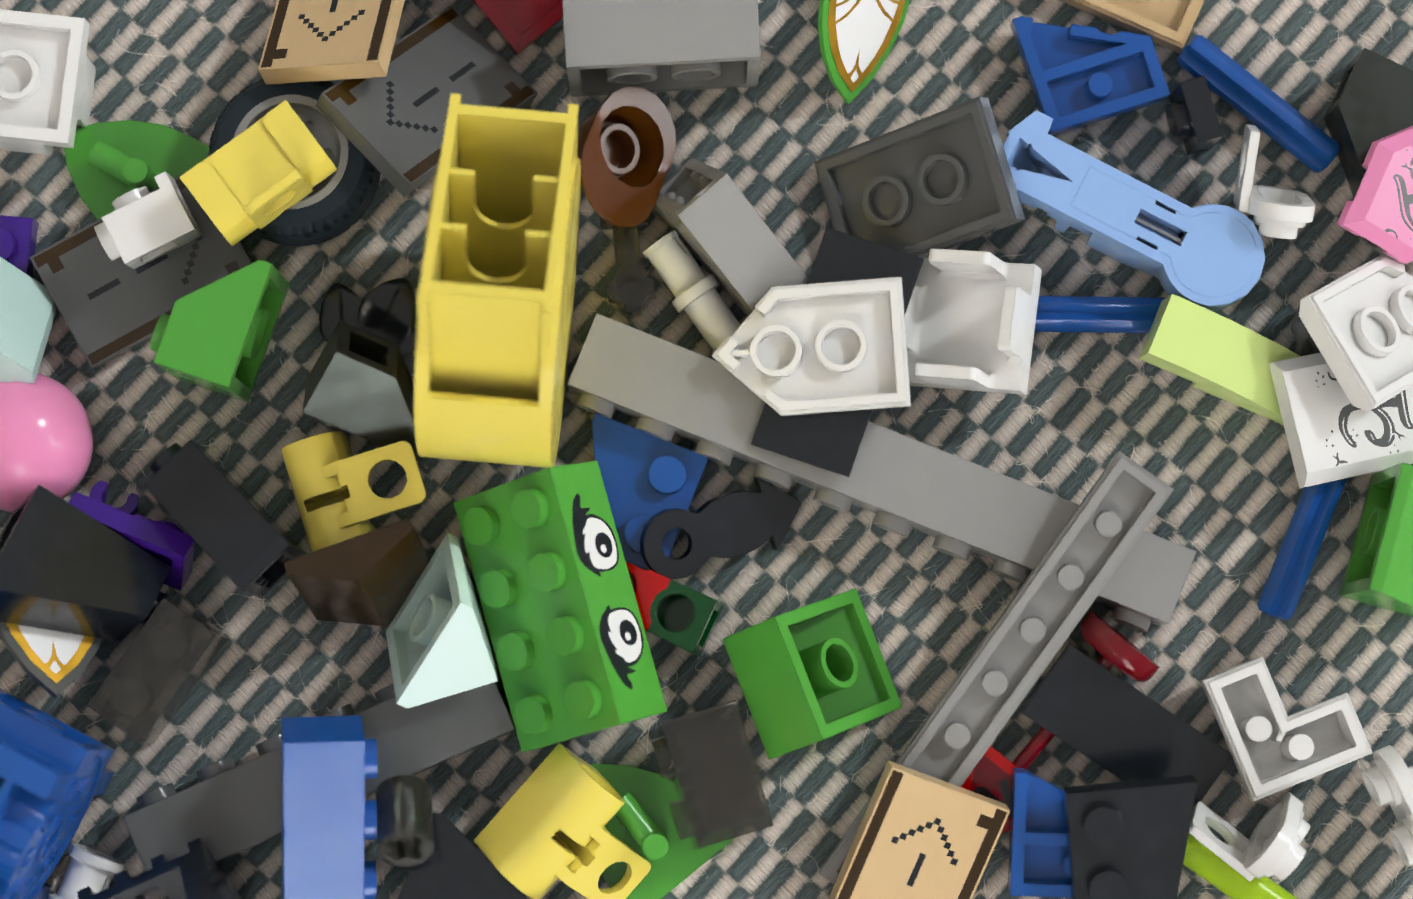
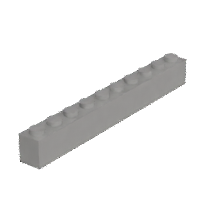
(891, 476)

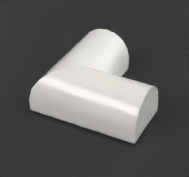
(1276, 748)

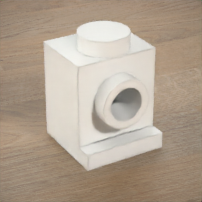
(147, 223)

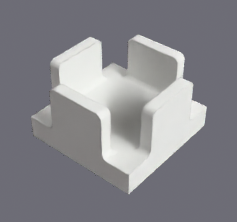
(43, 81)
(972, 322)

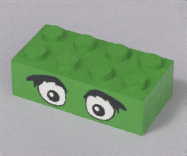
(559, 605)

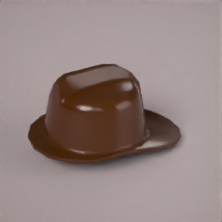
(626, 155)

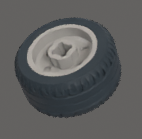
(337, 199)

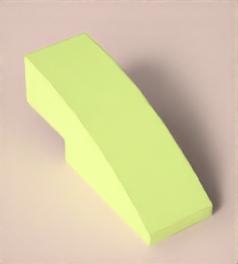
(1215, 355)

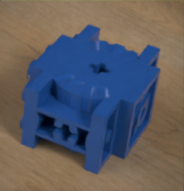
(44, 793)

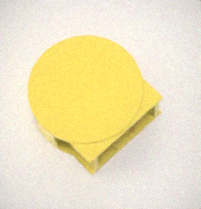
(498, 286)

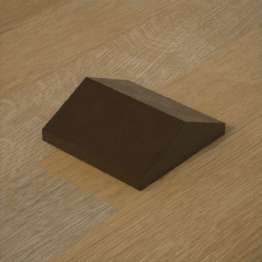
(362, 576)

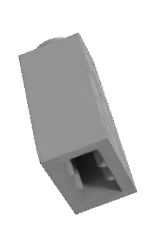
(726, 233)

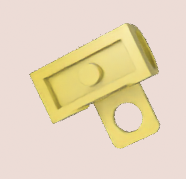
(259, 174)
(336, 490)
(558, 832)

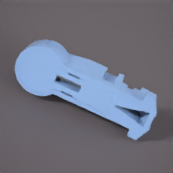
(1196, 252)

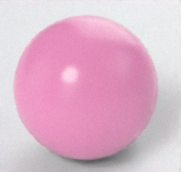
(42, 440)

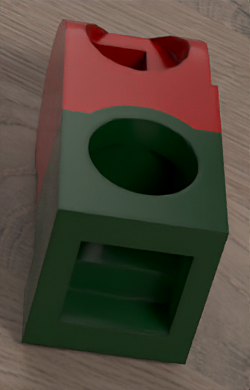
(674, 610)

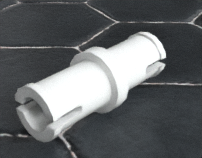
(692, 289)

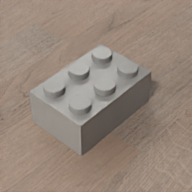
(660, 45)

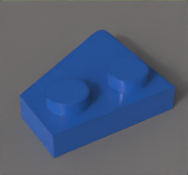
(1086, 73)
(643, 479)
(1037, 839)

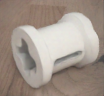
(87, 869)

